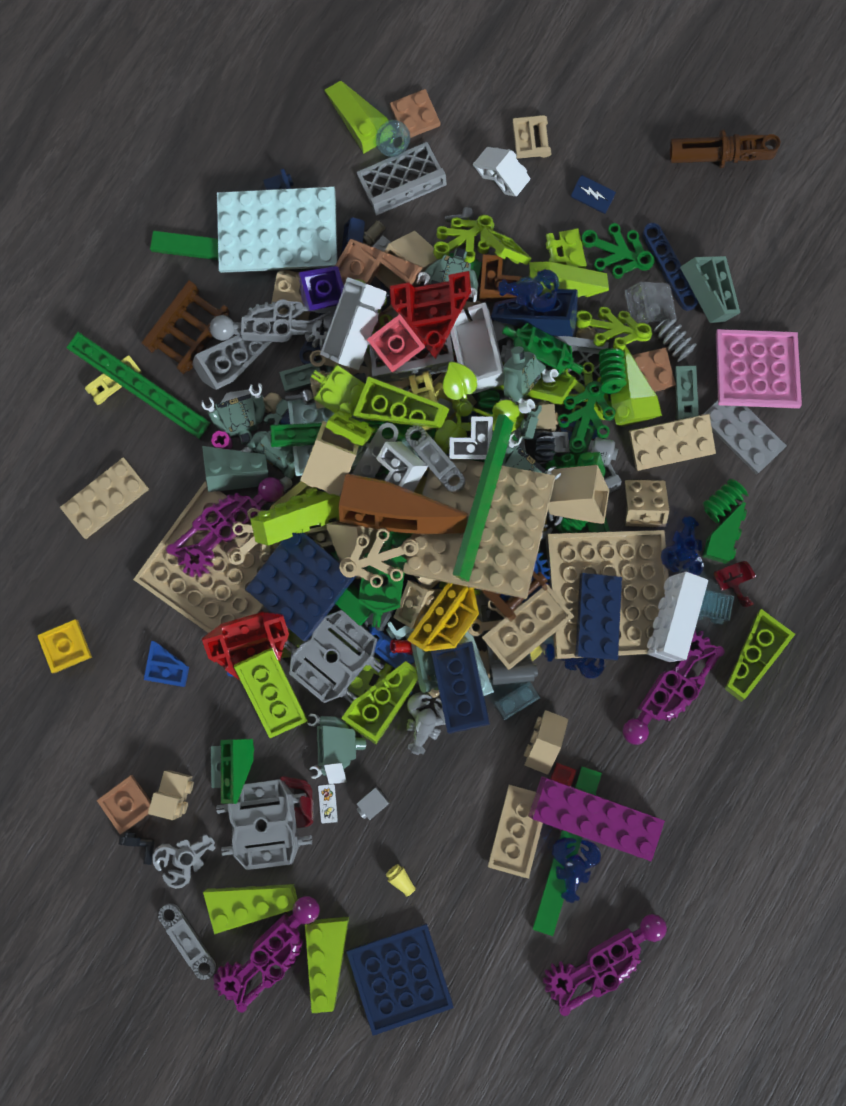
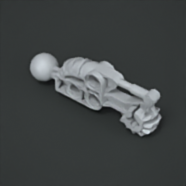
(268, 316)

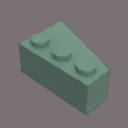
(712, 287)
(233, 469)

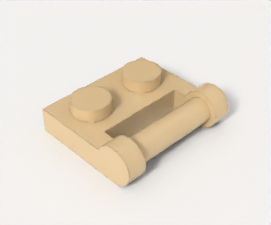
(525, 137)

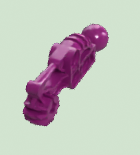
(227, 511)
(673, 702)
(617, 964)
(233, 979)

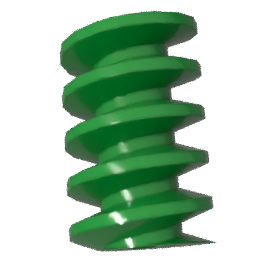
(612, 370)
(723, 499)

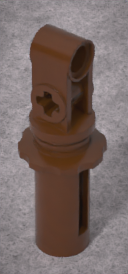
(724, 148)

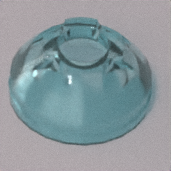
(388, 133)

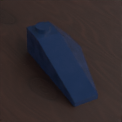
(556, 322)

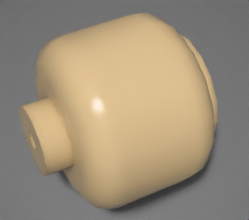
(588, 333)
(271, 401)

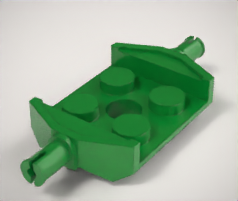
(555, 354)
(384, 597)

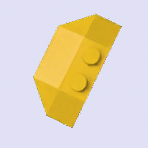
(446, 619)

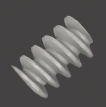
(674, 338)

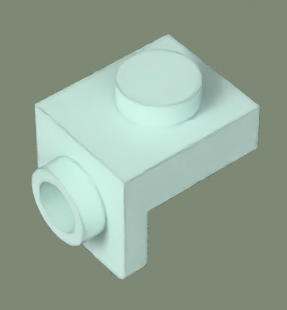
(401, 633)

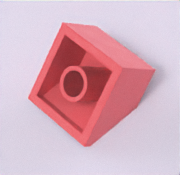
(395, 343)

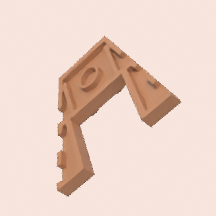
(364, 261)

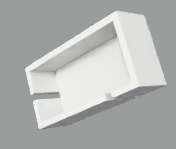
(353, 323)
(478, 347)
(677, 617)

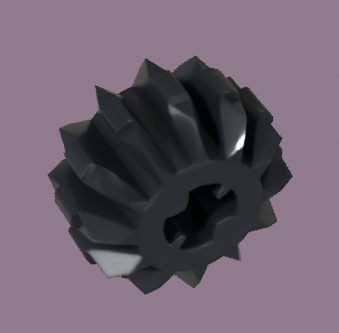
(542, 446)

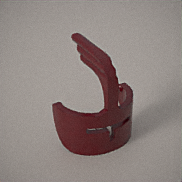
(741, 567)
(306, 803)

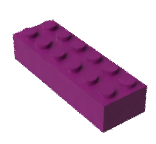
(596, 818)

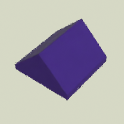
(321, 287)

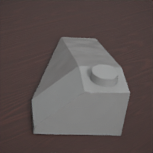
(227, 360)

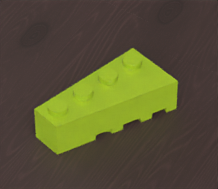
(394, 405)
(295, 516)
(760, 650)
(244, 905)
(325, 955)

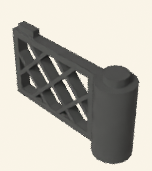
(522, 672)

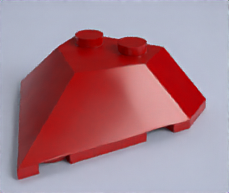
(432, 308)
(245, 638)

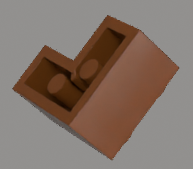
(490, 279)

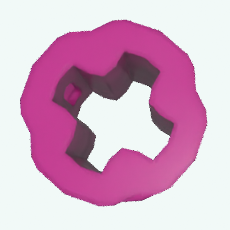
(219, 435)

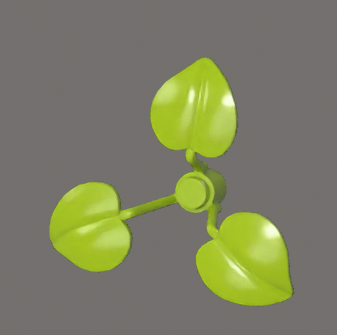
(456, 384)

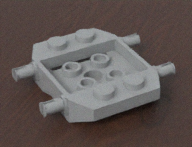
(347, 665)
(279, 820)

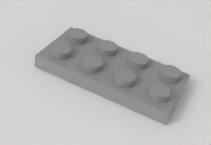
(745, 435)

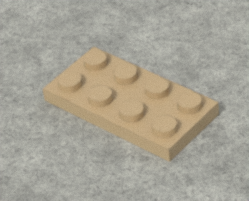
(672, 442)
(104, 498)
(533, 624)
(516, 834)

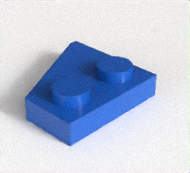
(165, 667)

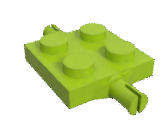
(338, 390)

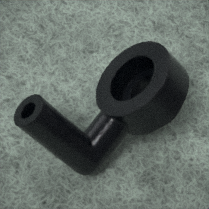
(131, 839)

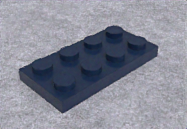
(598, 616)
(460, 688)

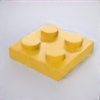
(64, 646)

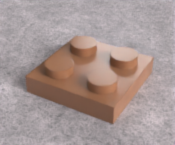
(416, 112)
(656, 368)
(125, 804)

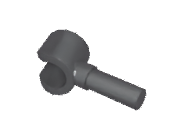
(467, 214)
(306, 396)

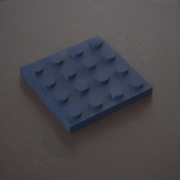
(300, 583)
(400, 979)

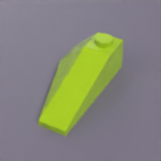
(357, 114)
(584, 280)
(635, 400)
(379, 705)

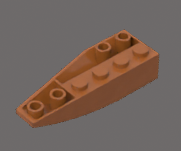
(389, 506)

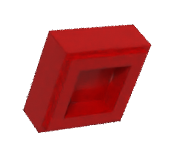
(563, 774)

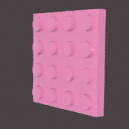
(758, 368)

